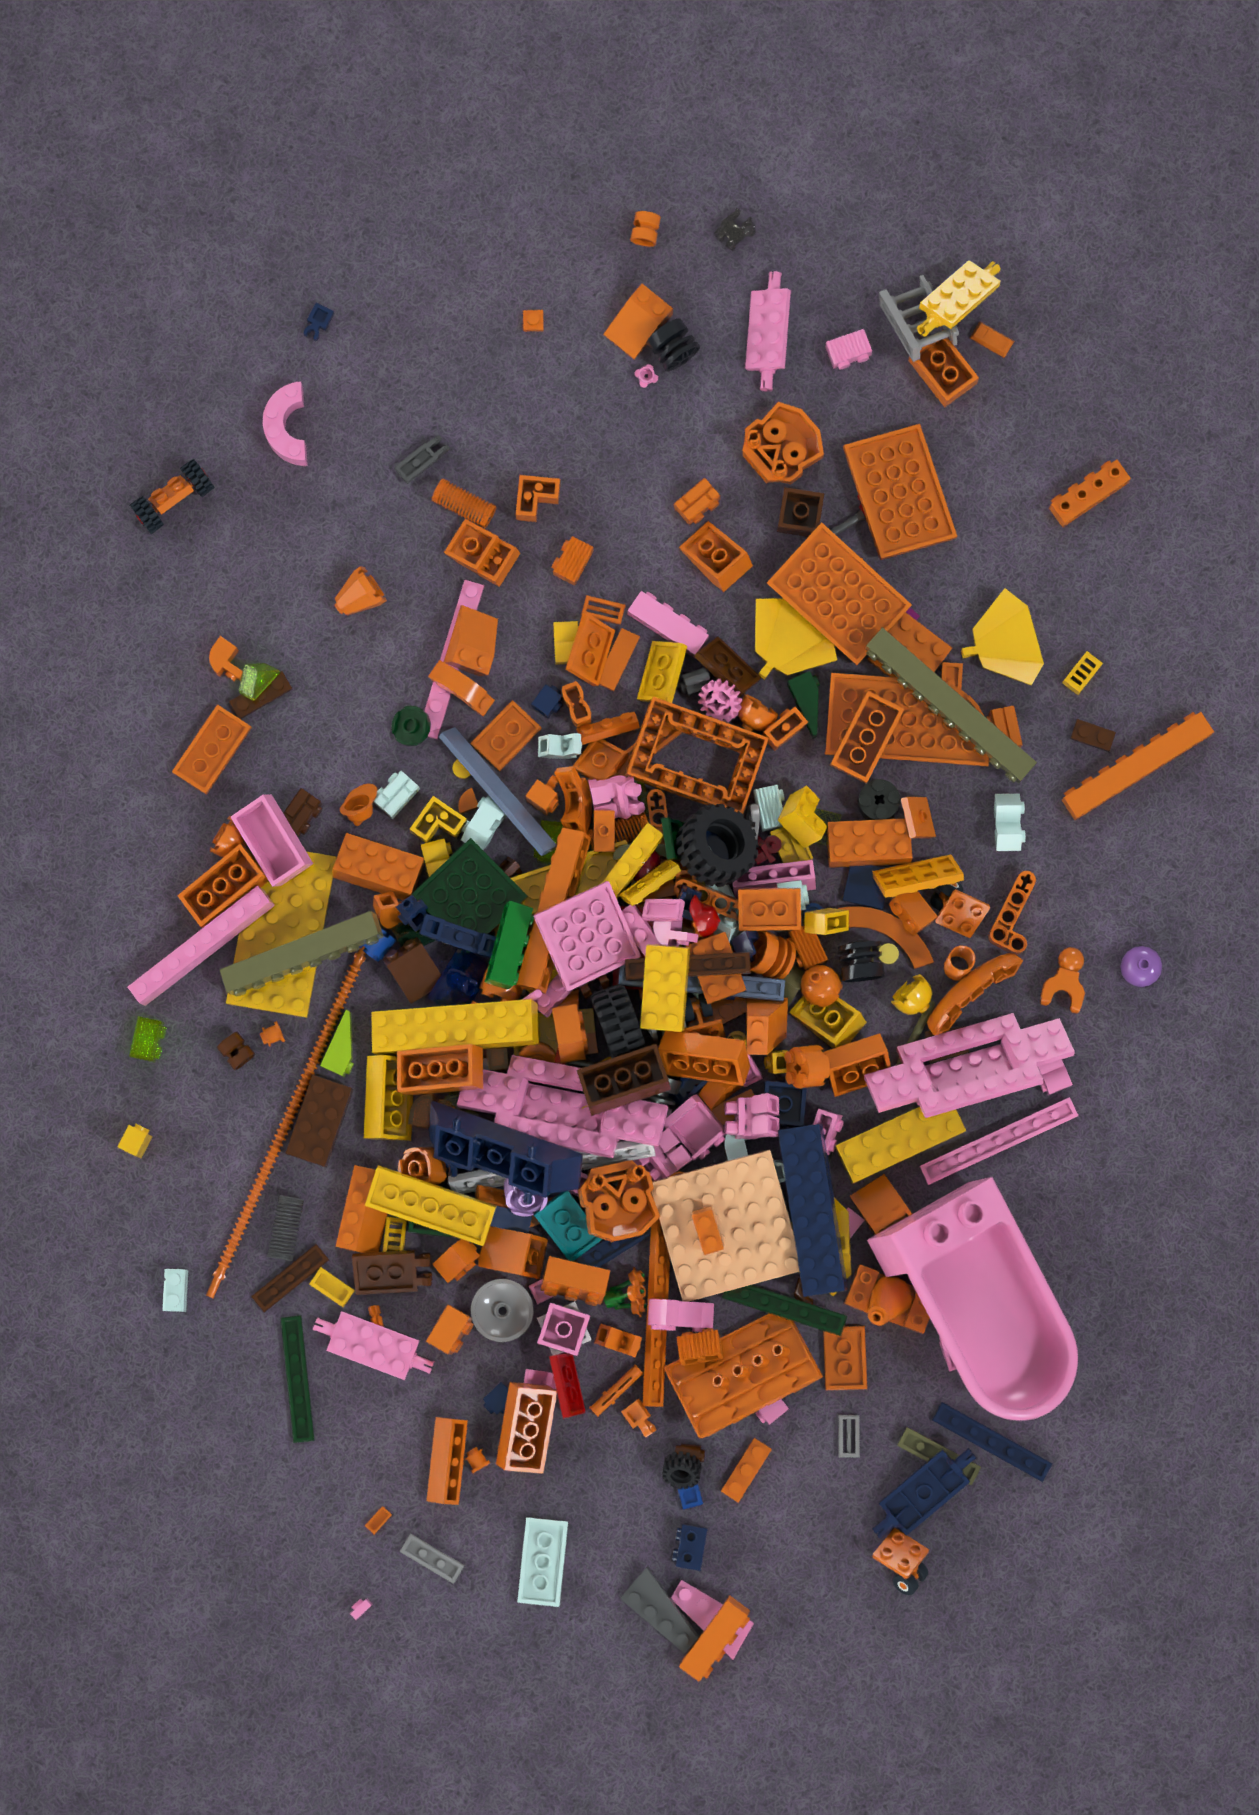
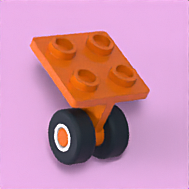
(958, 910)
(712, 1028)
(903, 1557)

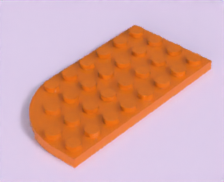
(918, 733)

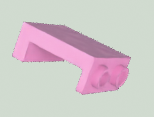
(696, 1127)

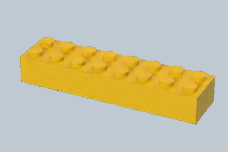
(442, 1026)

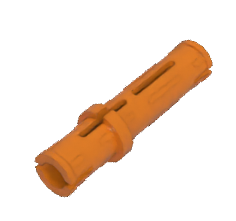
(604, 1401)

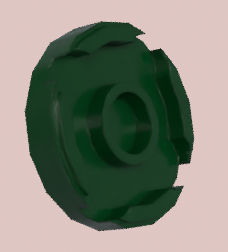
(411, 726)

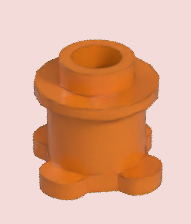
(272, 1034)
(476, 1459)

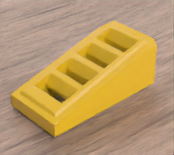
(1068, 682)
(387, 1238)

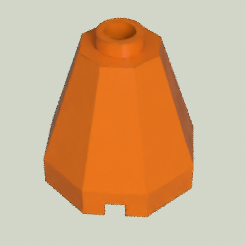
(359, 593)

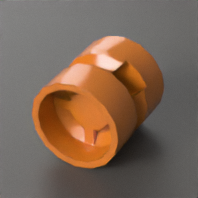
(645, 226)

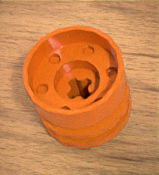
(773, 956)

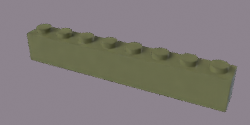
(302, 953)

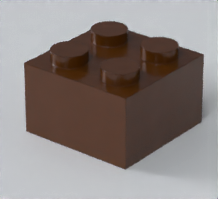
(800, 512)

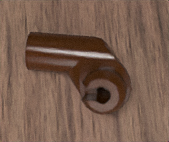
(798, 1293)

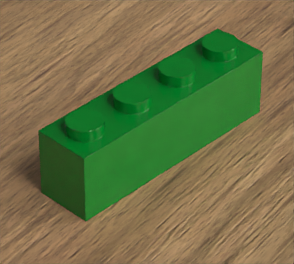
(509, 945)

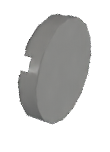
(753, 816)

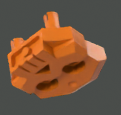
(795, 434)
(621, 1218)

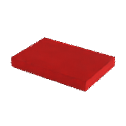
(567, 1384)

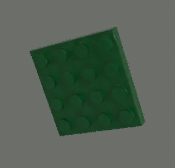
(469, 890)

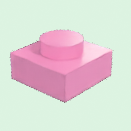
(360, 1607)

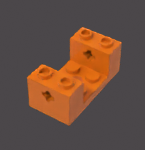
(859, 1296)

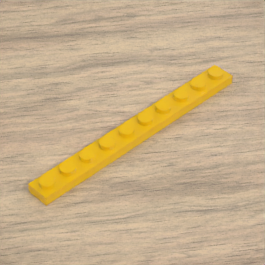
(630, 863)

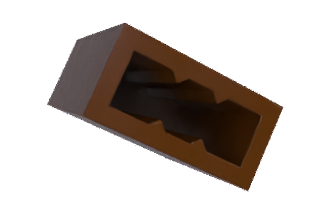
(413, 969)

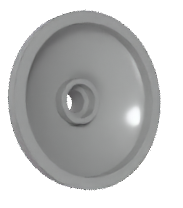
(486, 1310)

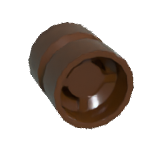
(231, 1045)

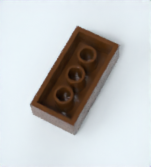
(623, 1079)
(319, 1121)

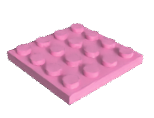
(587, 935)

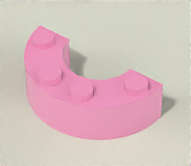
(274, 420)
(674, 1313)

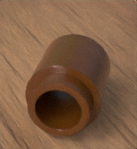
(692, 1449)

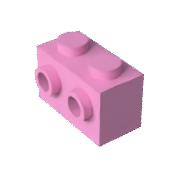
(831, 1125)

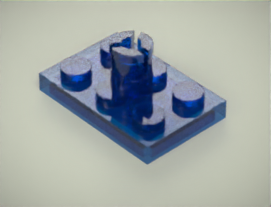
(459, 980)

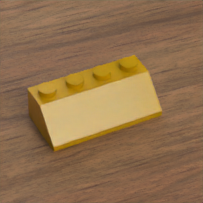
(384, 1107)

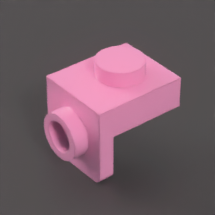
(539, 1378)

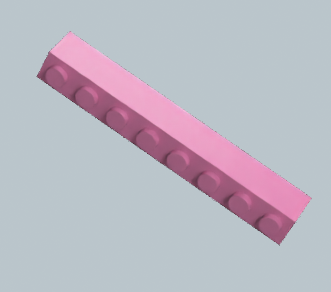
(201, 946)

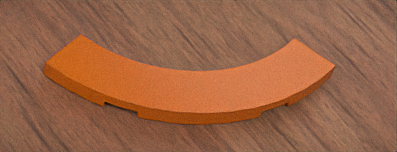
(893, 928)

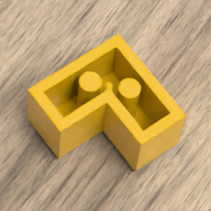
(436, 816)
(800, 819)

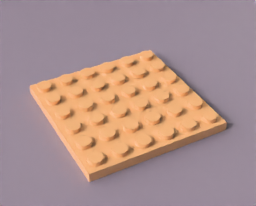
(750, 1219)

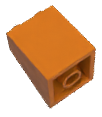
(765, 1025)
(513, 1252)

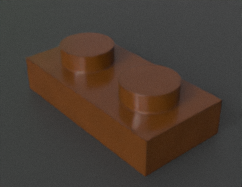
(1093, 735)

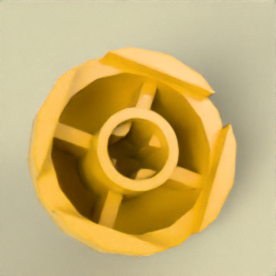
(913, 997)

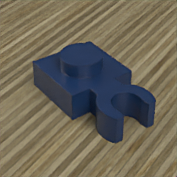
(318, 318)

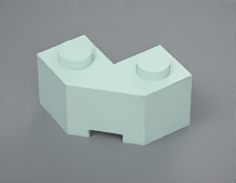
(1007, 822)
(483, 823)

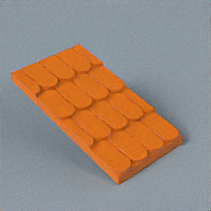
(757, 1369)

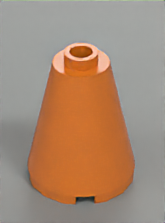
(888, 1300)

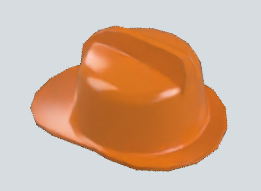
(358, 803)

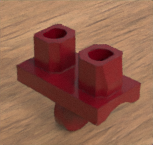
(770, 845)

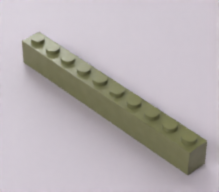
(950, 706)

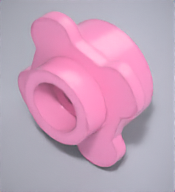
(640, 373)

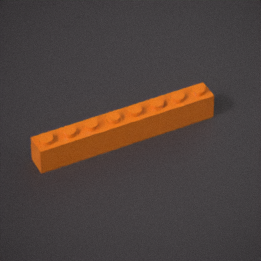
(1138, 765)
(560, 885)

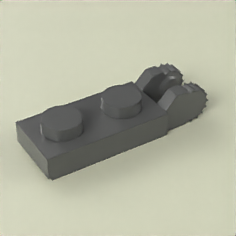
(420, 460)

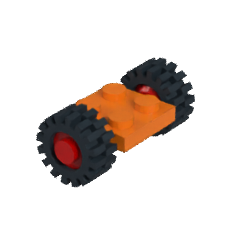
(171, 494)

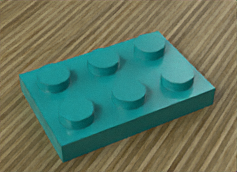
(567, 1225)

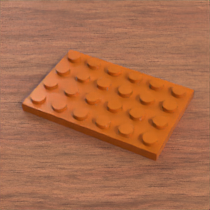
(900, 491)
(838, 593)

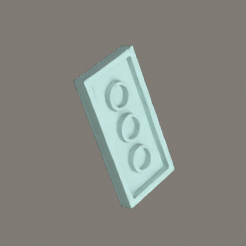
(542, 1562)

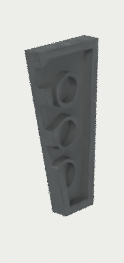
(658, 1609)

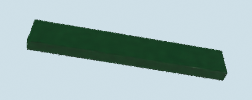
(788, 1308)
(297, 1379)

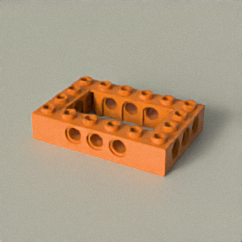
(747, 743)

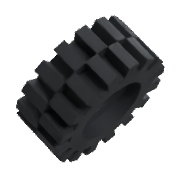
(673, 1469)

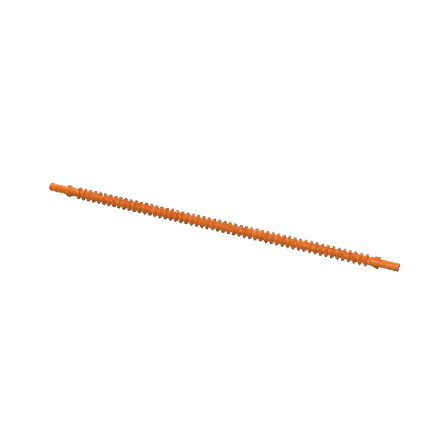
(219, 1274)

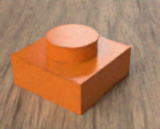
(533, 320)

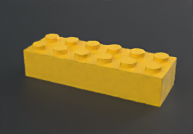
(896, 1142)

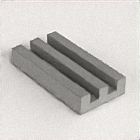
(840, 1436)

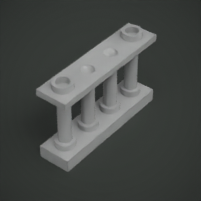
(906, 332)

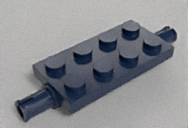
(924, 1492)

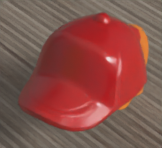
(705, 918)

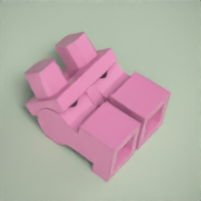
(623, 795)
(753, 1117)
(662, 1166)

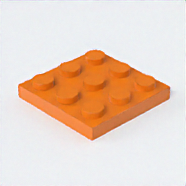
(918, 641)

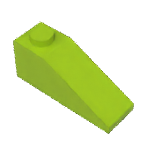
(339, 1053)

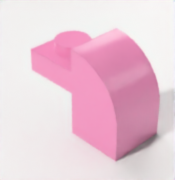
(670, 933)

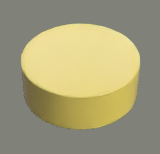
(889, 953)

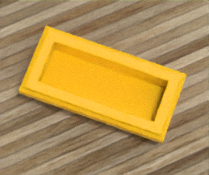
(331, 1287)

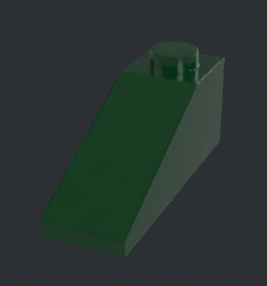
(805, 694)

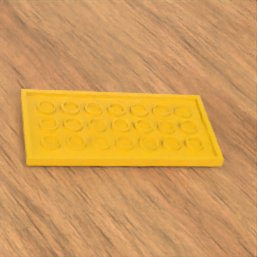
(297, 912)

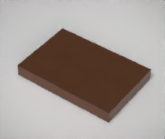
(727, 666)

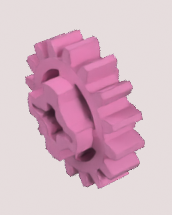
(720, 700)

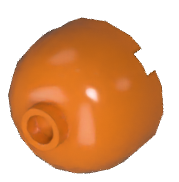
(755, 714)
(227, 839)
(821, 985)

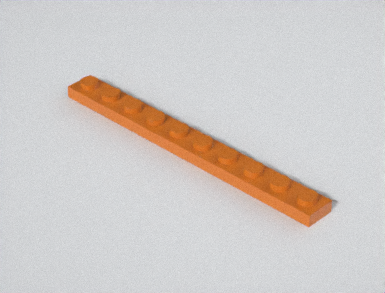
(656, 1339)

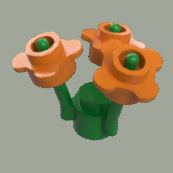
(635, 1293)

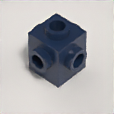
(412, 912)

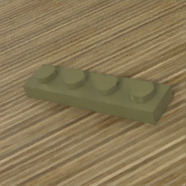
(927, 1448)

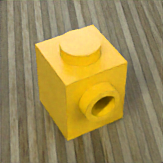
(775, 1062)

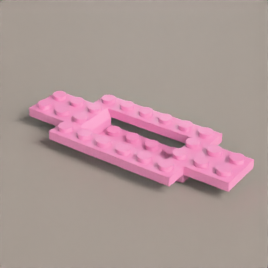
(971, 1076)
(557, 1113)

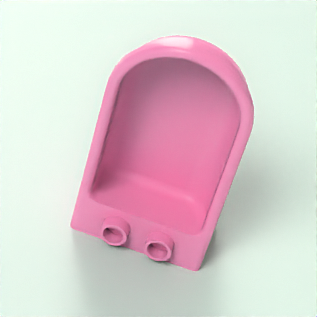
(985, 1299)

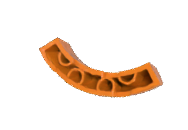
(971, 988)

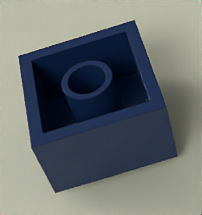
(791, 1102)

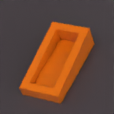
(378, 1520)

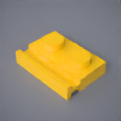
(791, 849)

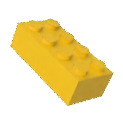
(665, 987)

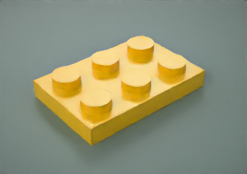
(662, 671)

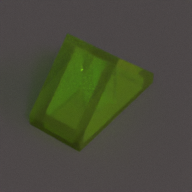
(256, 679)

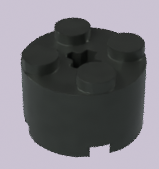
(878, 789)

